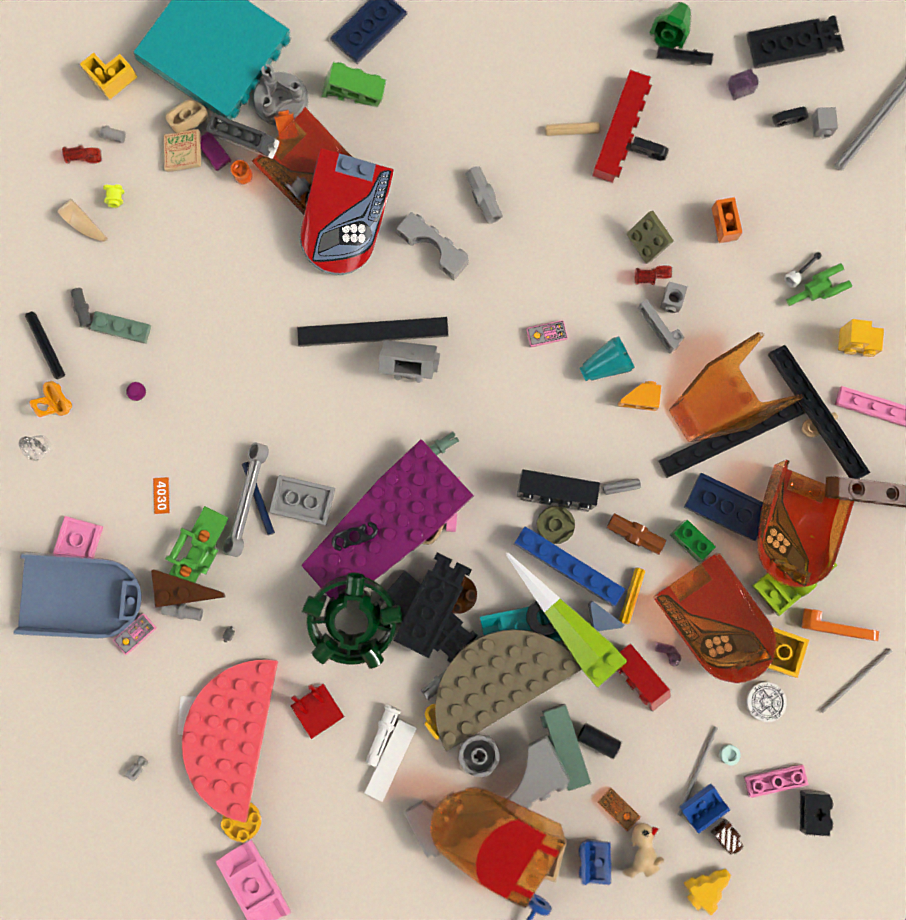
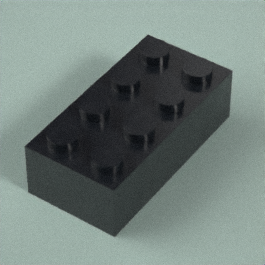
(558, 489)

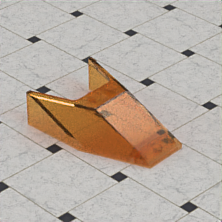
(722, 399)

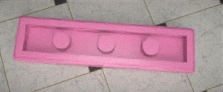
(871, 405)

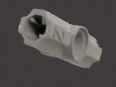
(483, 194)

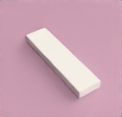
(390, 760)

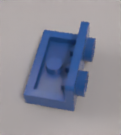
(704, 808)
(595, 862)

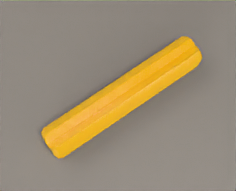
(632, 595)

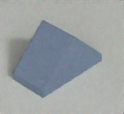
(601, 619)

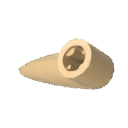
(80, 221)

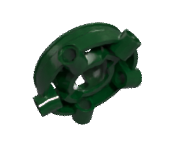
(348, 651)

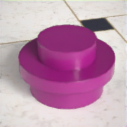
(136, 391)

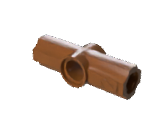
(636, 534)

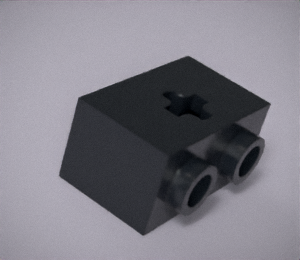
(812, 802)

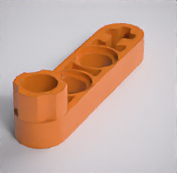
(812, 621)

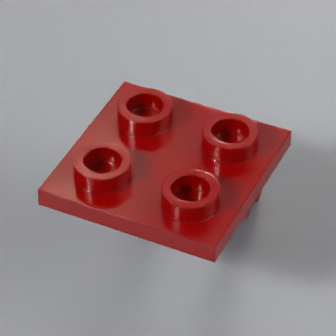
(316, 710)

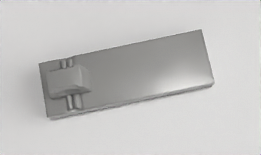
(669, 339)

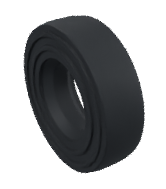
(534, 624)

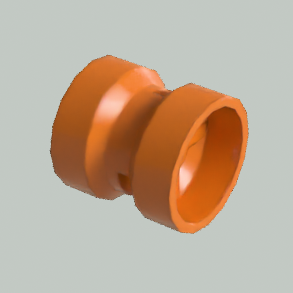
(240, 167)

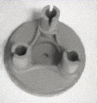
(277, 93)

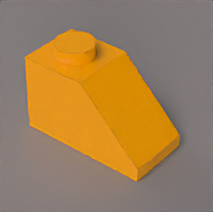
(643, 397)

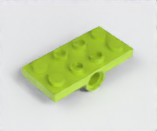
(780, 596)

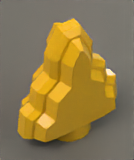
(706, 890)

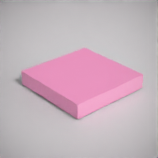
(78, 538)

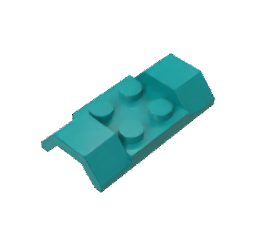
(513, 620)

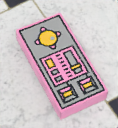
(547, 333)
(134, 634)

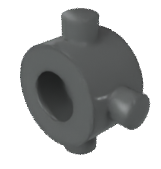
(228, 634)

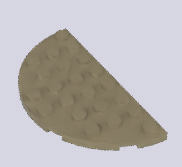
(495, 679)

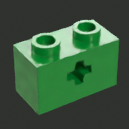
(692, 540)

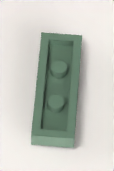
(120, 327)

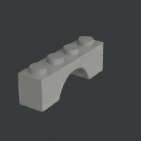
(415, 230)

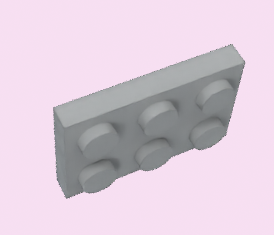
(302, 500)

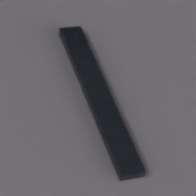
(372, 331)
(819, 413)
(713, 446)

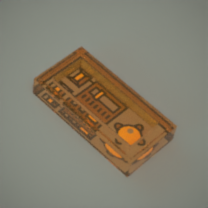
(619, 809)

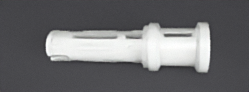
(385, 725)

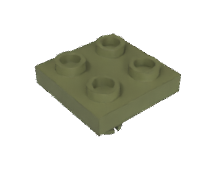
(649, 237)

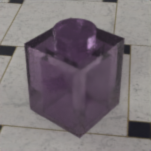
(743, 84)

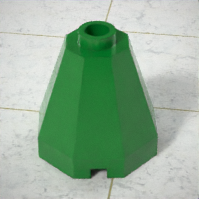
(672, 26)

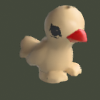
(646, 857)

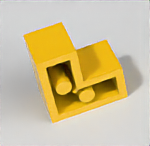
(109, 77)
(860, 337)

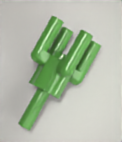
(821, 286)

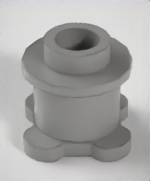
(299, 187)

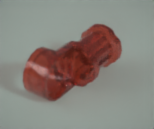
(90, 155)
(650, 276)

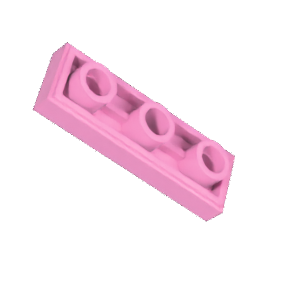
(764, 782)

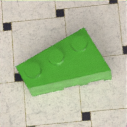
(353, 84)

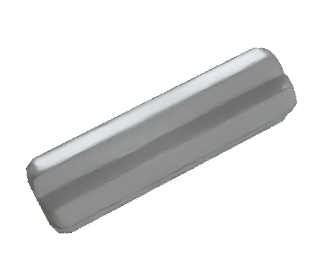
(621, 486)

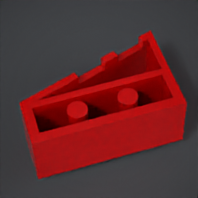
(643, 679)

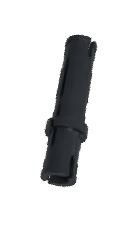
(685, 55)

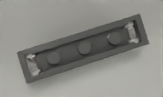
(243, 136)

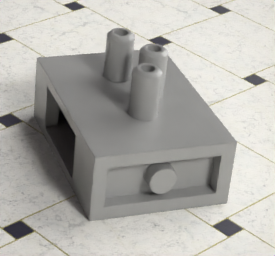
(408, 360)

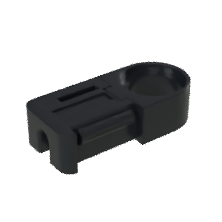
(649, 148)

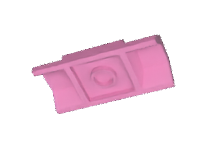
(252, 883)

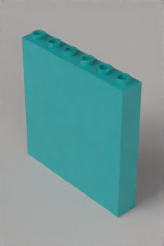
(213, 50)

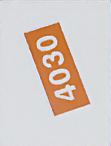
(161, 495)

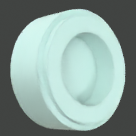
(729, 754)

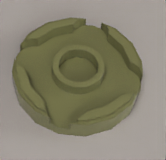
(556, 524)

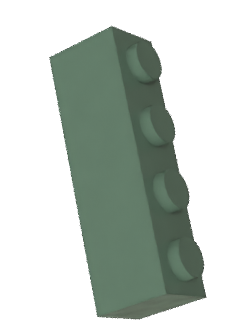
(566, 745)

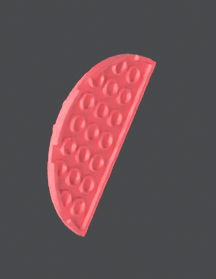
(227, 734)

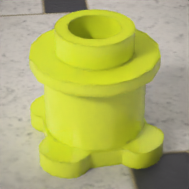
(113, 195)

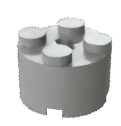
(473, 765)

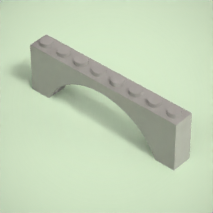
(542, 776)

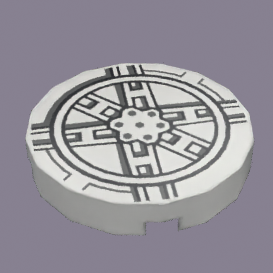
(766, 701)

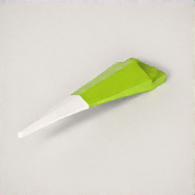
(589, 648)

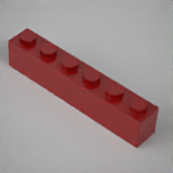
(622, 123)

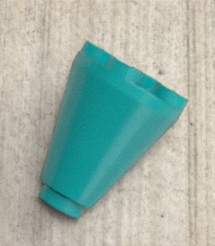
(607, 361)

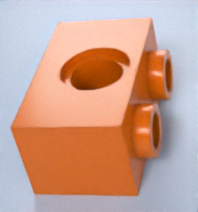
(726, 220)

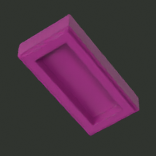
(214, 151)

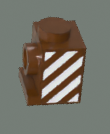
(727, 837)

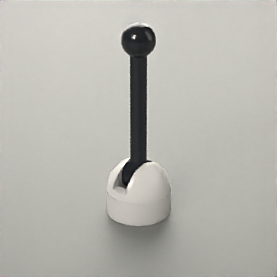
(794, 278)

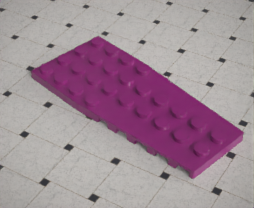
(406, 507)

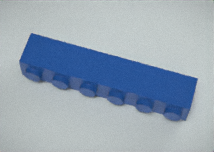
(569, 566)

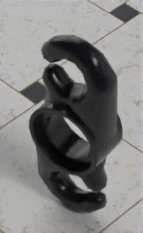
(345, 535)

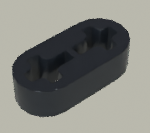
(790, 116)

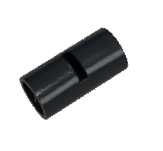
(599, 741)

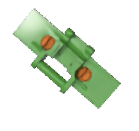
(203, 551)

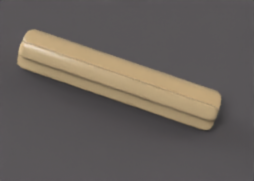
(572, 128)

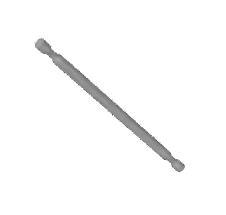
(856, 680)
(698, 768)

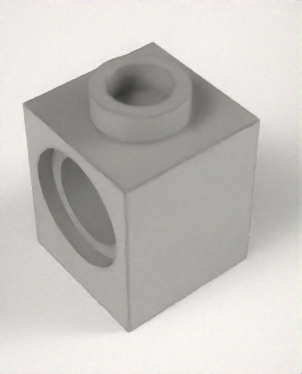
(824, 122)
(676, 290)

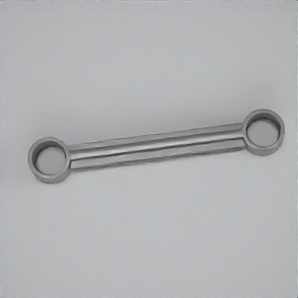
(234, 543)

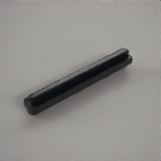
(45, 345)

